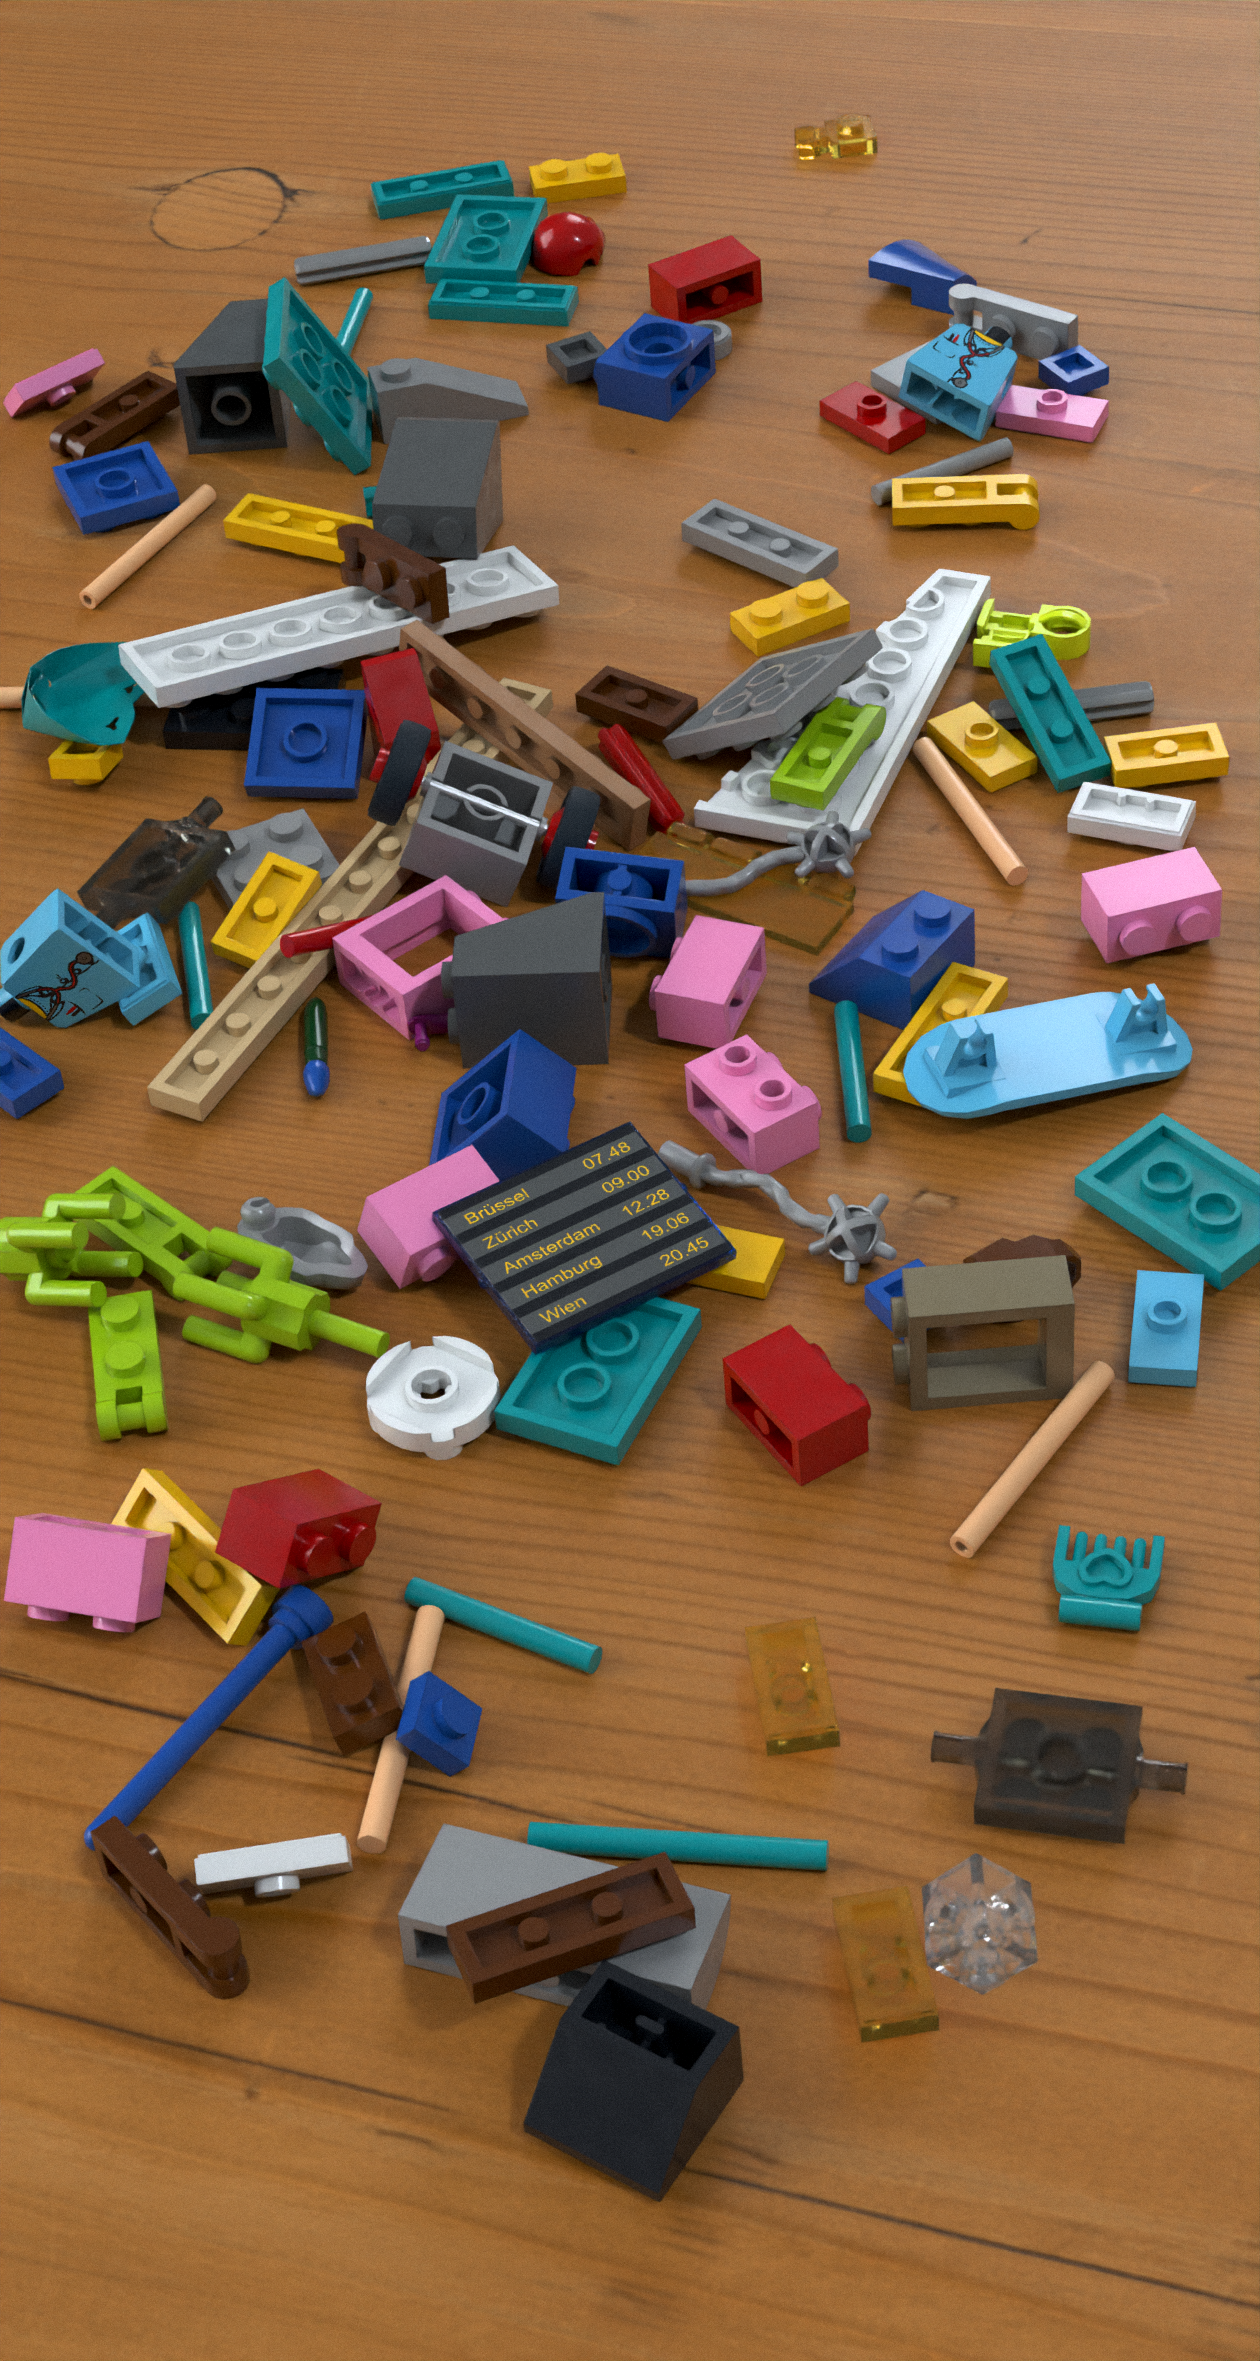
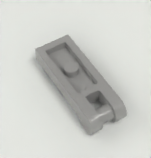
(1034, 328)

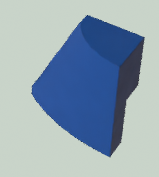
(922, 270)

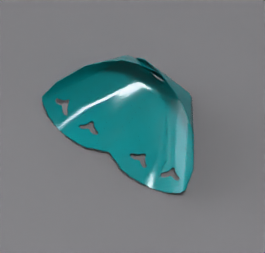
(82, 696)

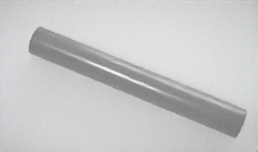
(952, 466)

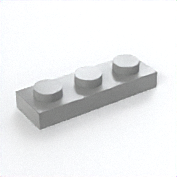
(759, 544)

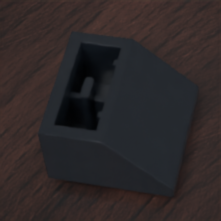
(634, 2080)

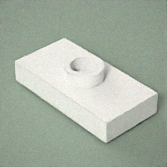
(1131, 816)
(273, 1867)

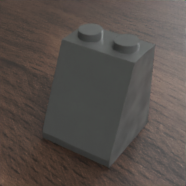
(224, 389)
(441, 486)
(537, 976)

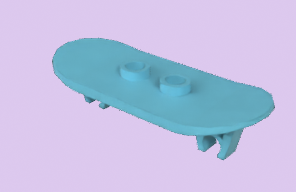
(1045, 1053)

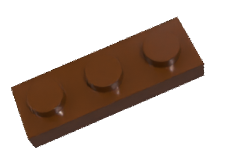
(570, 1927)

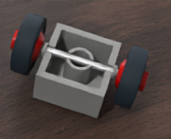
(476, 815)

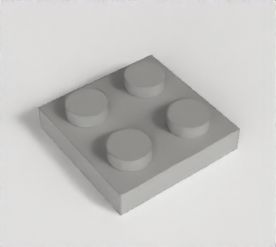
(286, 835)

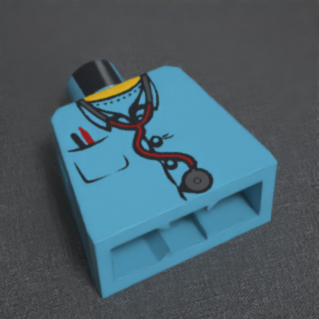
(961, 377)
(65, 964)

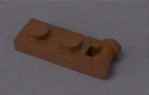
(115, 417)
(393, 572)
(172, 1909)

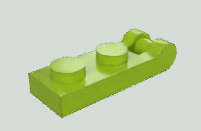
(826, 753)
(154, 1231)
(127, 1365)

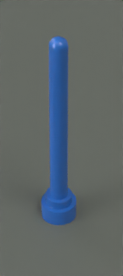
(295, 1618)

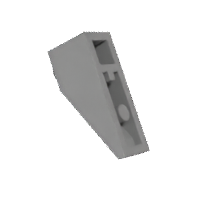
(439, 391)

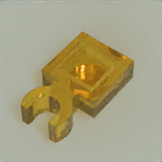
(841, 137)

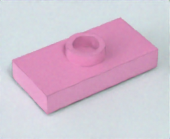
(54, 383)
(1052, 413)

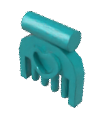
(1104, 1585)

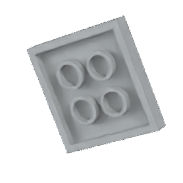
(774, 696)

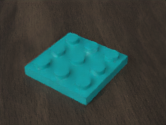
(318, 377)

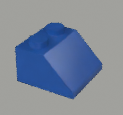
(899, 958)
(508, 1107)

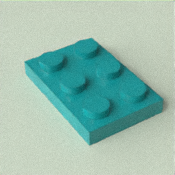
(486, 239)
(1180, 1199)
(601, 1383)

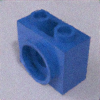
(655, 367)
(641, 896)

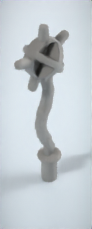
(822, 848)
(851, 1234)

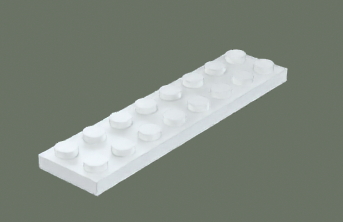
(326, 630)

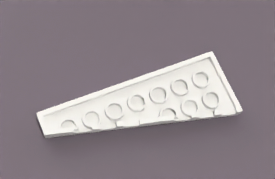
(901, 677)

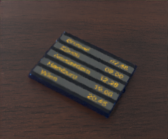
(583, 1237)

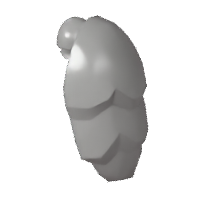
(320, 1249)

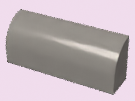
(482, 1872)

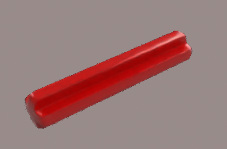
(634, 767)

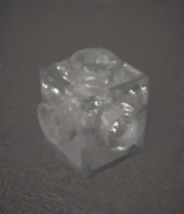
(979, 1924)

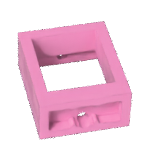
(368, 949)

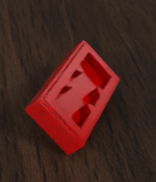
(872, 417)

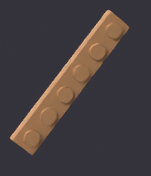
(526, 735)

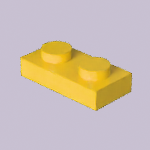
(578, 179)
(789, 616)
(1167, 755)
(265, 909)

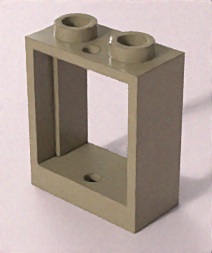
(979, 1295)

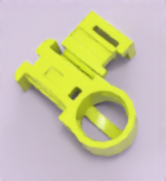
(1004, 628)

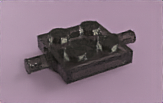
(158, 867)
(1059, 1765)

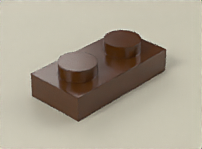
(635, 703)
(354, 1683)

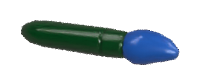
(316, 1072)

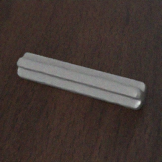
(362, 260)
(1097, 703)

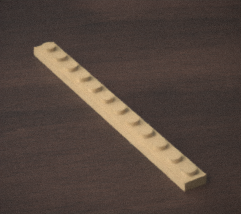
(279, 985)

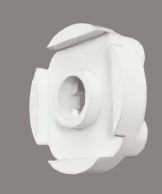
(436, 1424)

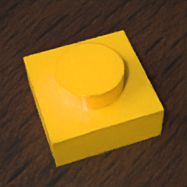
(84, 762)

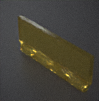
(789, 908)

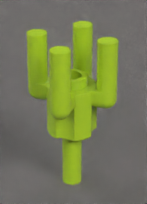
(51, 1249)
(268, 1306)

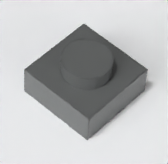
(575, 357)

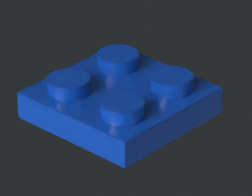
(116, 488)
(306, 743)

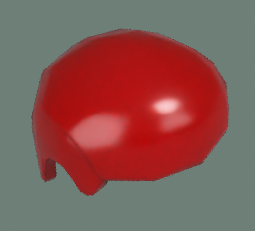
(566, 242)

